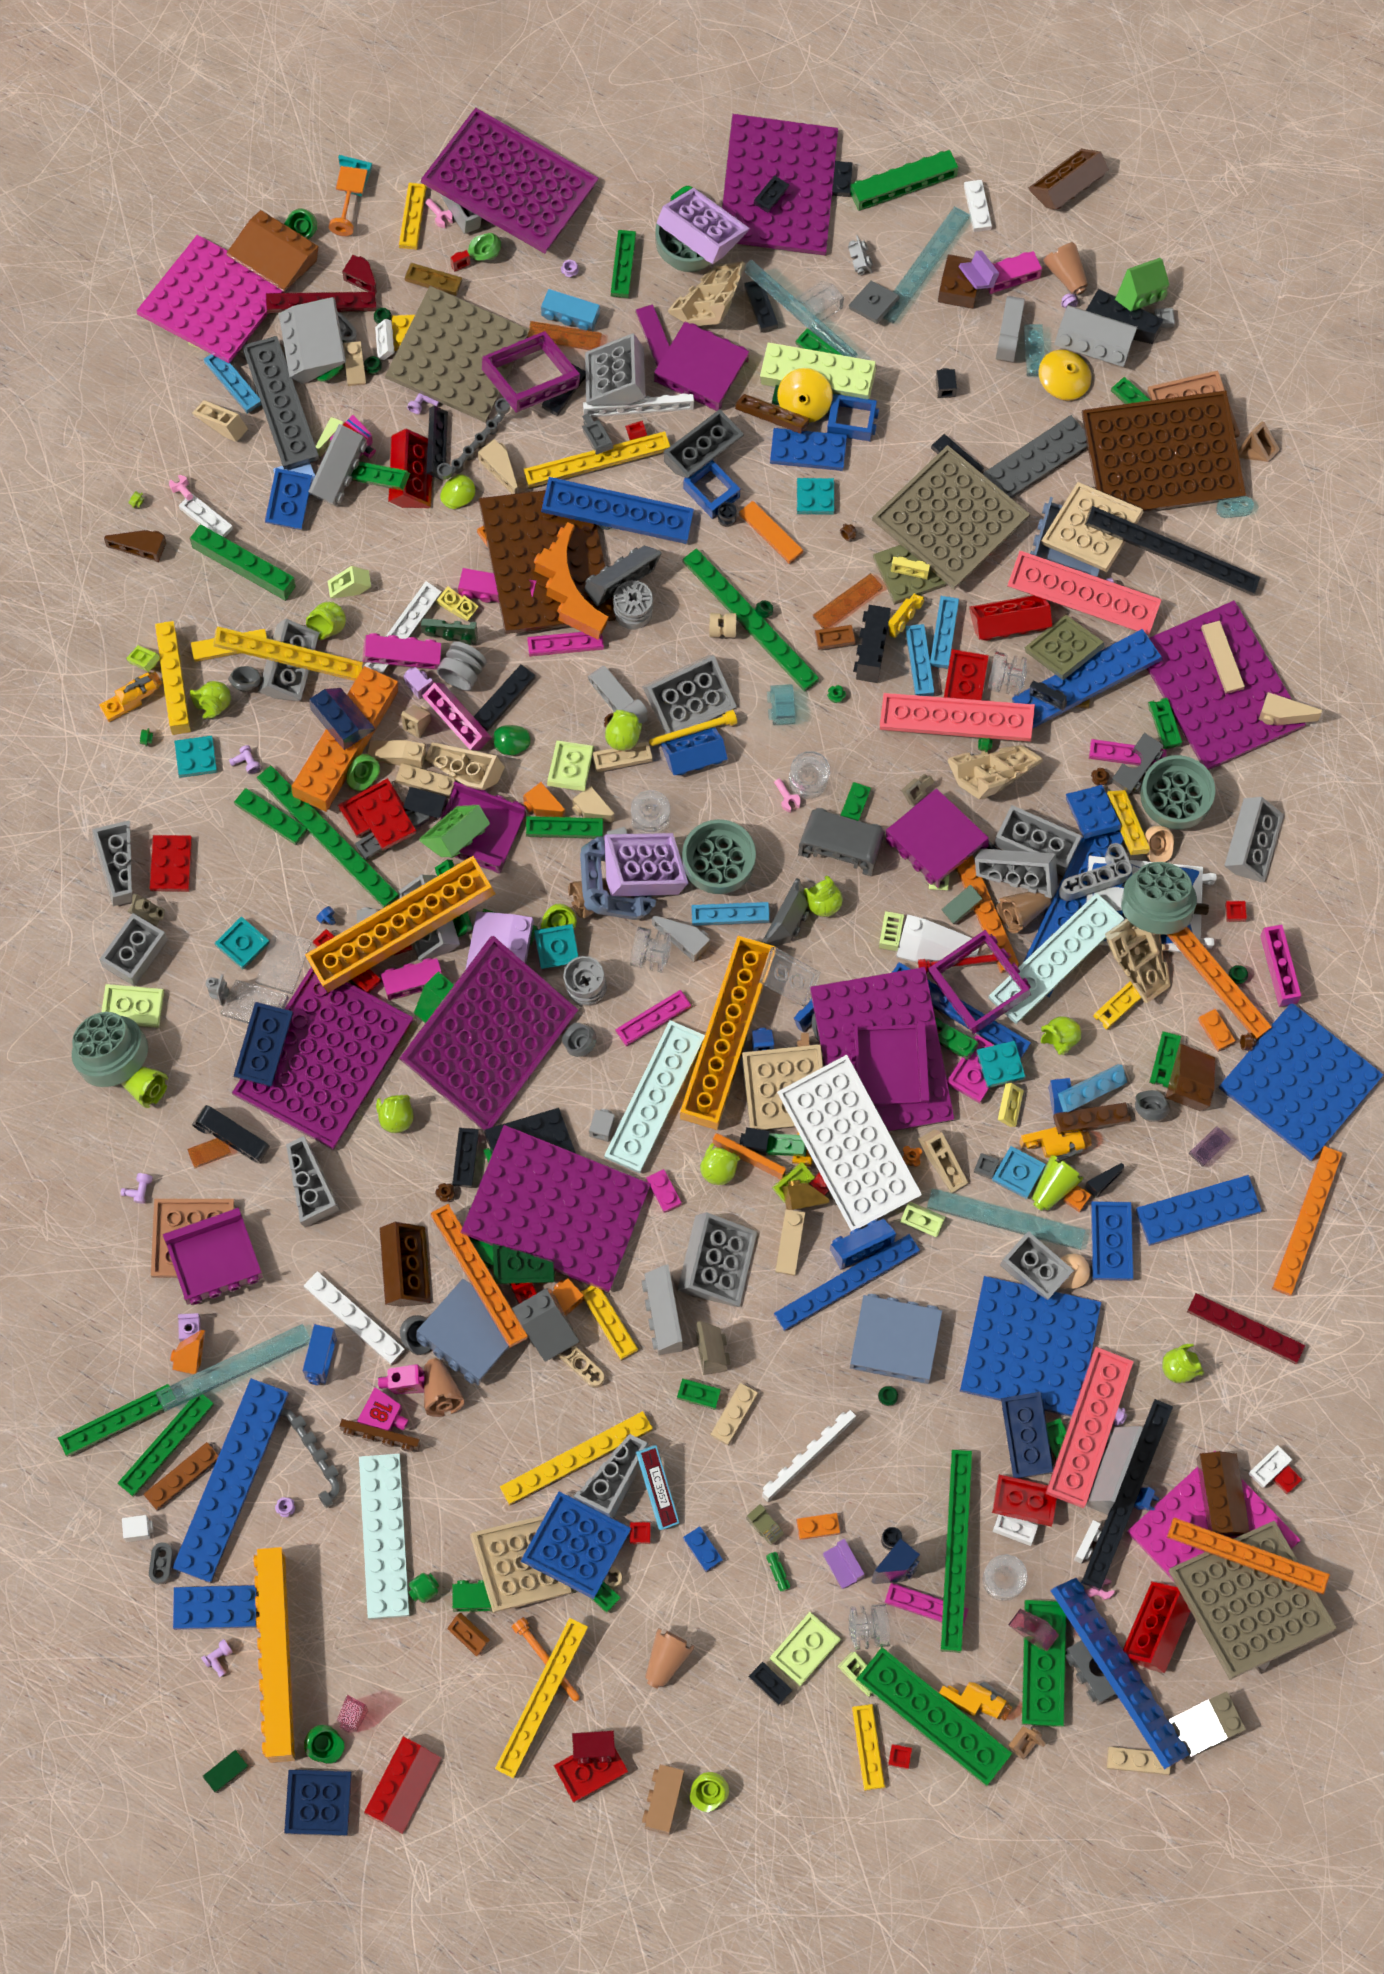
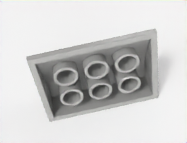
(312, 339)
(615, 372)
(690, 695)
(717, 1260)
(1113, 1467)

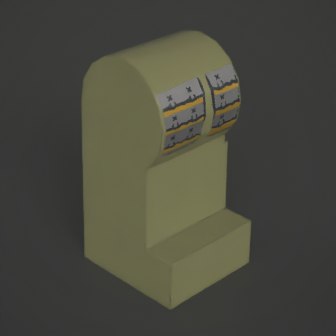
(764, 1524)

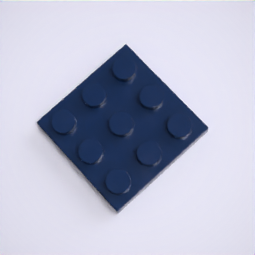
(318, 1803)

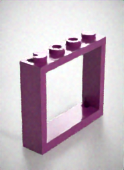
(540, 393)
(960, 953)

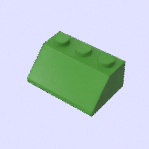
(1143, 285)
(455, 830)

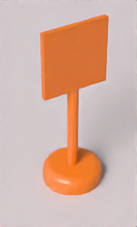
(349, 180)

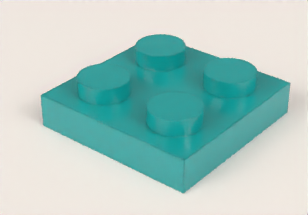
(815, 496)
(195, 756)
(241, 943)
(556, 945)
(1000, 1064)

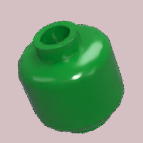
(423, 1588)

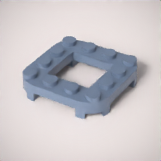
(597, 898)

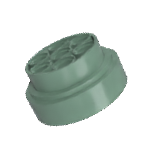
(684, 258)
(1195, 779)
(710, 836)
(1159, 898)
(108, 1049)

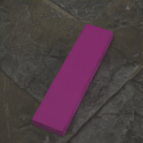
(653, 332)

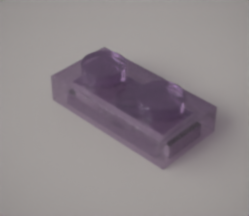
(1209, 1146)

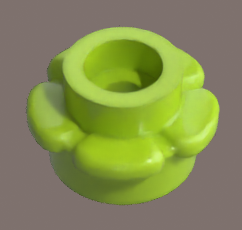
(136, 499)

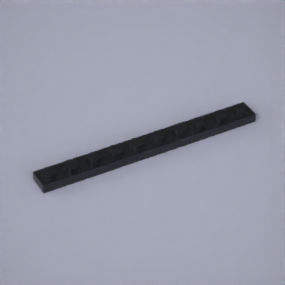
(1172, 550)
(1127, 1495)

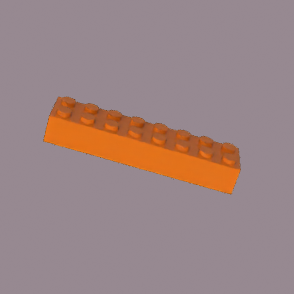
(329, 762)

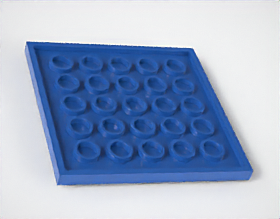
(1301, 1081)
(1030, 1345)

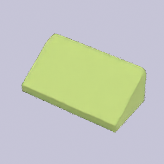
(922, 1219)

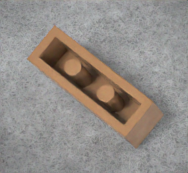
(663, 1799)

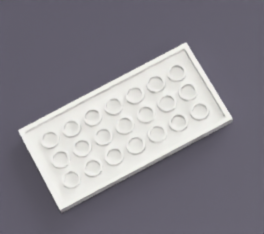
(849, 1143)

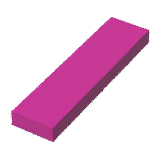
(563, 644)
(1116, 752)
(653, 1018)
(917, 1602)

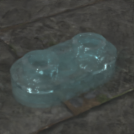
(1235, 508)

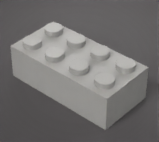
(1033, 834)

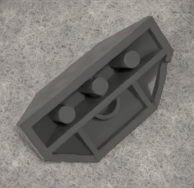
(789, 917)

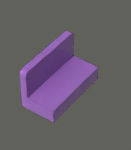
(980, 271)
(843, 1564)

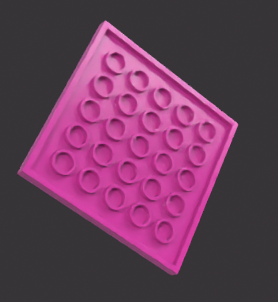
(209, 300)
(1187, 1504)

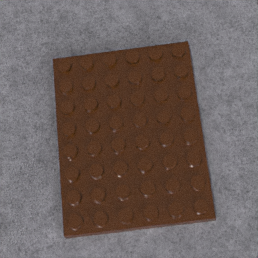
(1165, 451)
(514, 537)

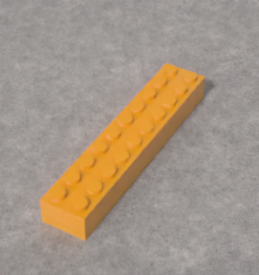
(400, 924)
(726, 1034)
(275, 1651)

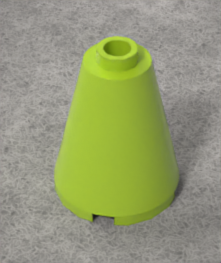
(146, 1086)
(1055, 1183)

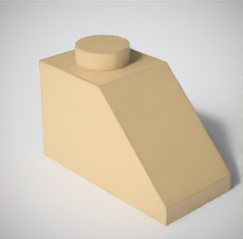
(354, 364)
(416, 720)
(591, 805)

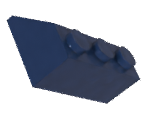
(340, 716)
(897, 1565)

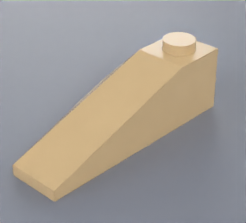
(466, 766)

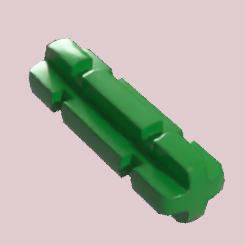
(778, 1571)

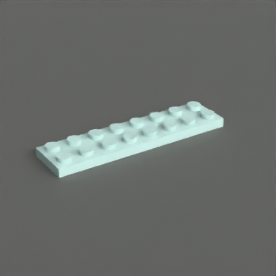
(1059, 955)
(654, 1097)
(383, 1536)

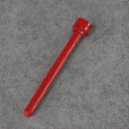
(966, 961)

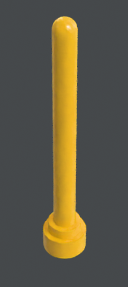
(728, 718)

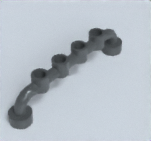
(446, 471)
(318, 1455)

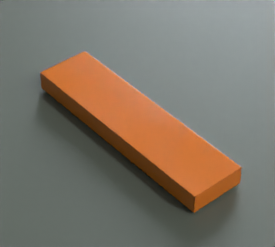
(770, 532)
(749, 1156)

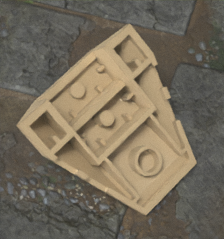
(711, 298)
(991, 772)
(1140, 958)

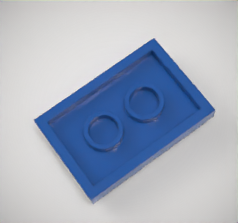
(288, 499)
(1093, 811)

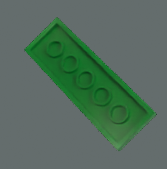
(1044, 1670)

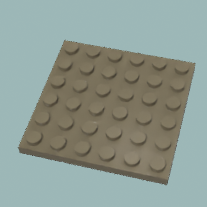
(446, 351)
(950, 517)
(1247, 1612)

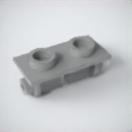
(863, 262)
(217, 988)

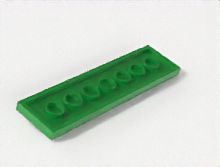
(934, 1716)

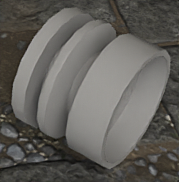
(633, 604)
(461, 666)
(584, 970)

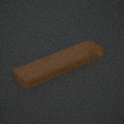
(567, 336)
(847, 601)

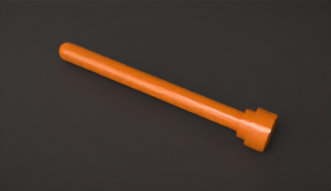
(522, 1628)

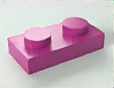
(663, 1191)

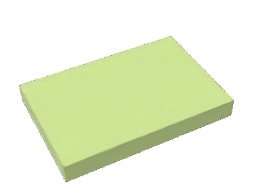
(570, 765)
(136, 1003)
(805, 1649)

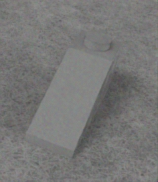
(685, 937)

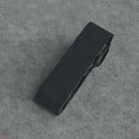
(230, 1133)

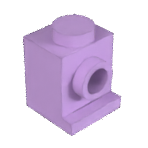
(417, 681)
(188, 1320)

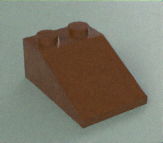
(955, 286)
(1192, 1078)

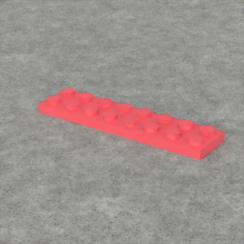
(1084, 592)
(957, 717)
(1089, 1427)

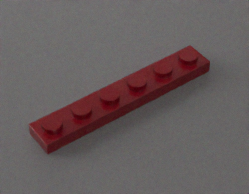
(344, 300)
(1246, 1328)

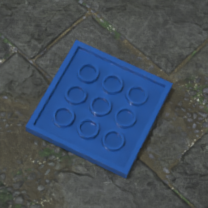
(576, 1545)

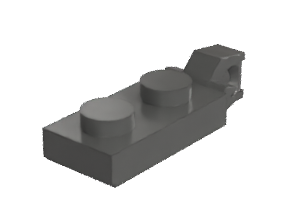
(596, 435)

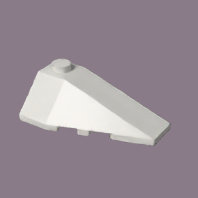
(928, 940)

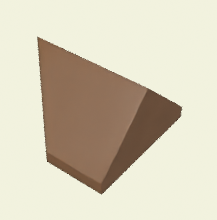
(1259, 445)

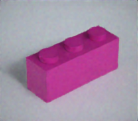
(1016, 271)
(409, 979)

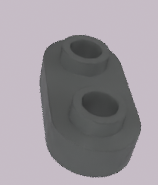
(160, 1563)

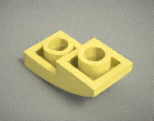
(456, 604)

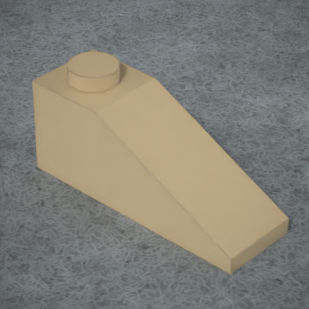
(221, 420)
(496, 461)
(1284, 711)
(398, 752)
(943, 1159)
(790, 1242)

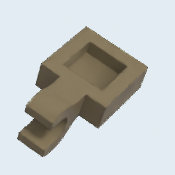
(916, 789)

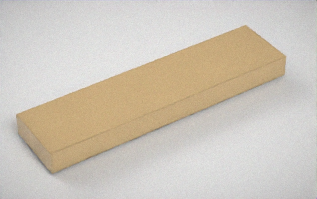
(1222, 657)

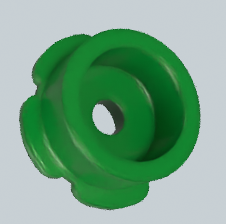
(836, 698)
(146, 737)
(984, 744)

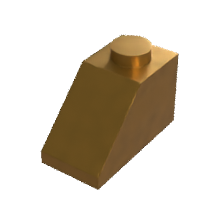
(802, 1195)

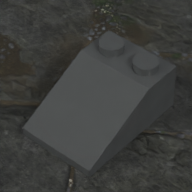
(546, 1324)

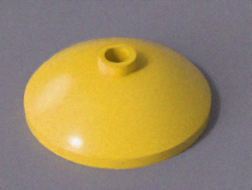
(1061, 381)
(812, 386)

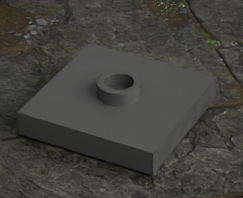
(874, 302)

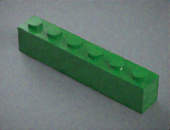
(903, 180)
(242, 562)

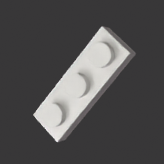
(977, 205)
(205, 516)

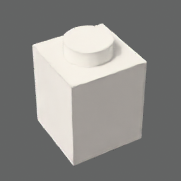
(137, 1528)

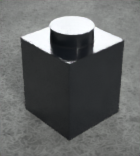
(946, 383)
(755, 1140)

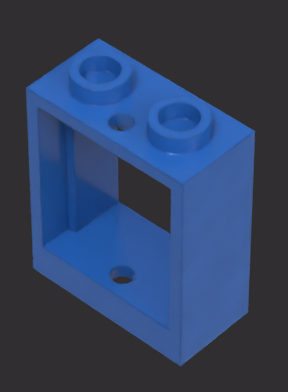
(852, 432)
(730, 495)
(319, 1354)

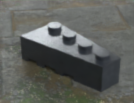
(1147, 324)
(873, 643)

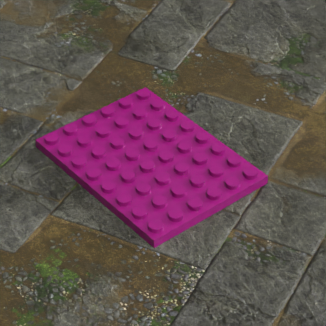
(797, 155)
(509, 180)
(1216, 722)
(885, 1001)
(488, 1034)
(328, 1059)
(556, 1207)

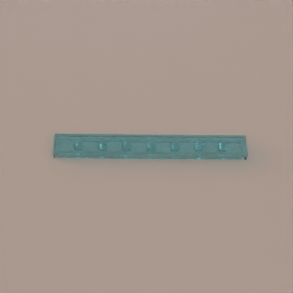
(927, 260)
(797, 309)
(1005, 1219)
(233, 1367)

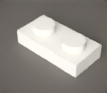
(384, 339)
(1270, 1466)
(1015, 1529)
(1085, 1550)

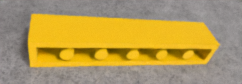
(172, 678)

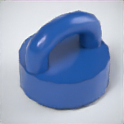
(326, 916)

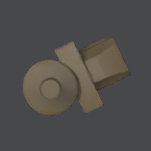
(146, 910)

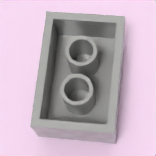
(133, 949)

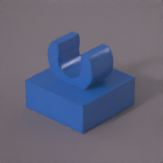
(1144, 1499)

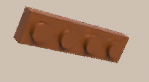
(181, 1476)

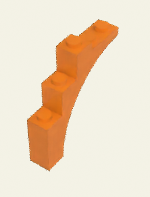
(573, 608)

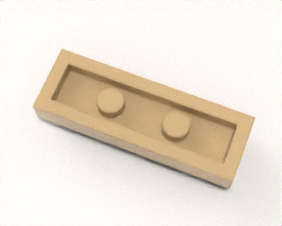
(614, 759)
(425, 780)
(734, 1414)
(1134, 1761)

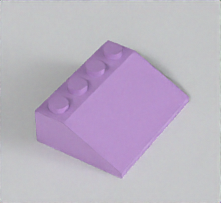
(701, 225)
(643, 865)
(509, 929)

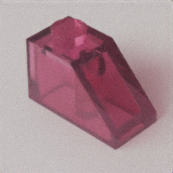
(1034, 1629)
(352, 1714)

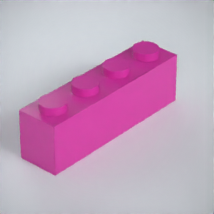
(481, 585)
(401, 652)
(456, 716)
(1280, 965)

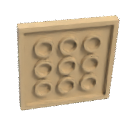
(1080, 541)
(770, 1072)
(504, 1575)

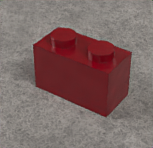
(593, 1746)

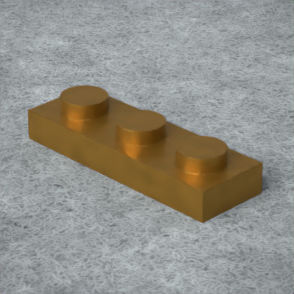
(428, 277)

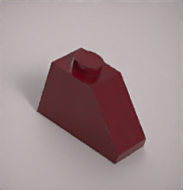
(359, 274)

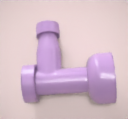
(415, 406)
(253, 766)
(139, 1194)
(212, 1658)

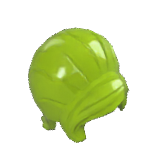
(326, 619)
(212, 697)
(623, 730)
(824, 898)
(1062, 1033)
(395, 1113)
(718, 1165)
(1181, 1364)

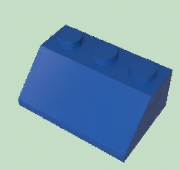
(694, 751)
(862, 1243)

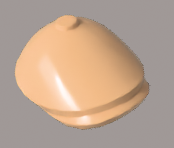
(1160, 842)
(1081, 1271)

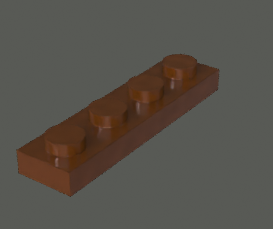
(772, 413)
(1092, 1118)
(372, 1433)

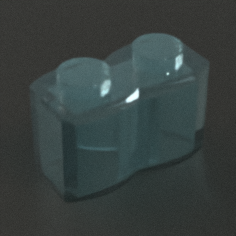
(782, 704)

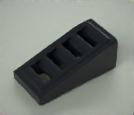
(1101, 1182)

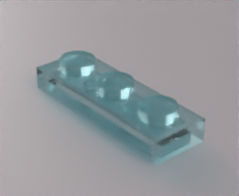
(1033, 348)

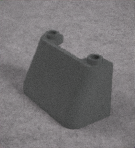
(842, 839)

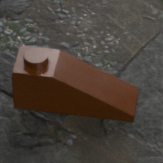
(138, 543)

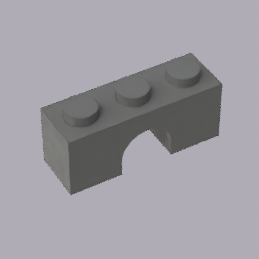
(1148, 750)
(1098, 1687)

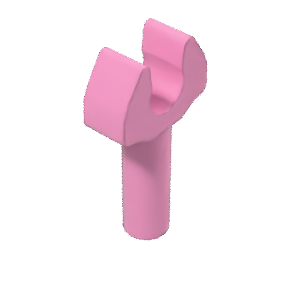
(439, 213)
(181, 486)
(787, 796)
(1105, 1595)

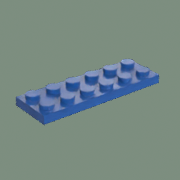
(1198, 1210)

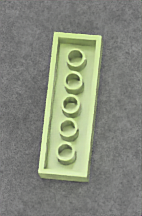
(845, 374)

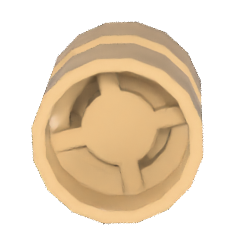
(728, 628)

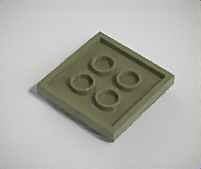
(900, 585)
(1064, 647)

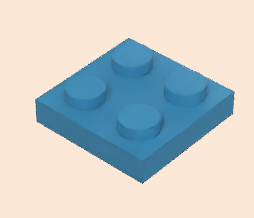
(1018, 1172)

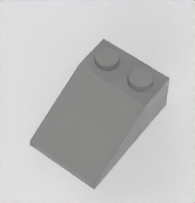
(1036, 1266)

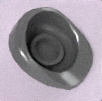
(245, 678)
(579, 1039)
(1151, 1105)
(408, 1334)

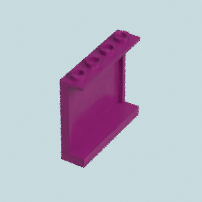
(701, 365)
(505, 820)
(935, 837)
(892, 1062)
(213, 1256)

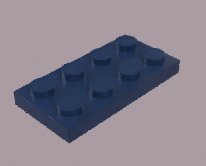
(263, 1044)
(1027, 1435)

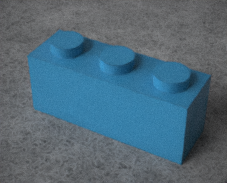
(570, 310)

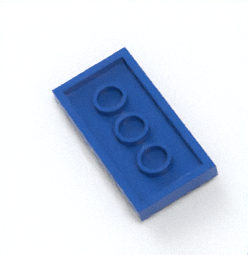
(808, 449)
(1111, 1241)
(214, 1607)

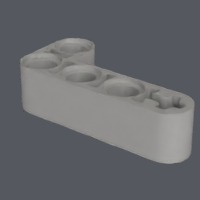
(1010, 328)
(615, 694)
(1093, 876)

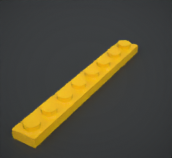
(589, 461)
(287, 653)
(574, 1458)
(541, 1698)

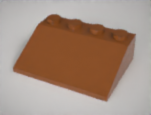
(273, 251)

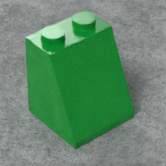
(432, 995)

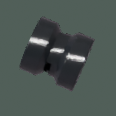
(727, 509)
(889, 1535)

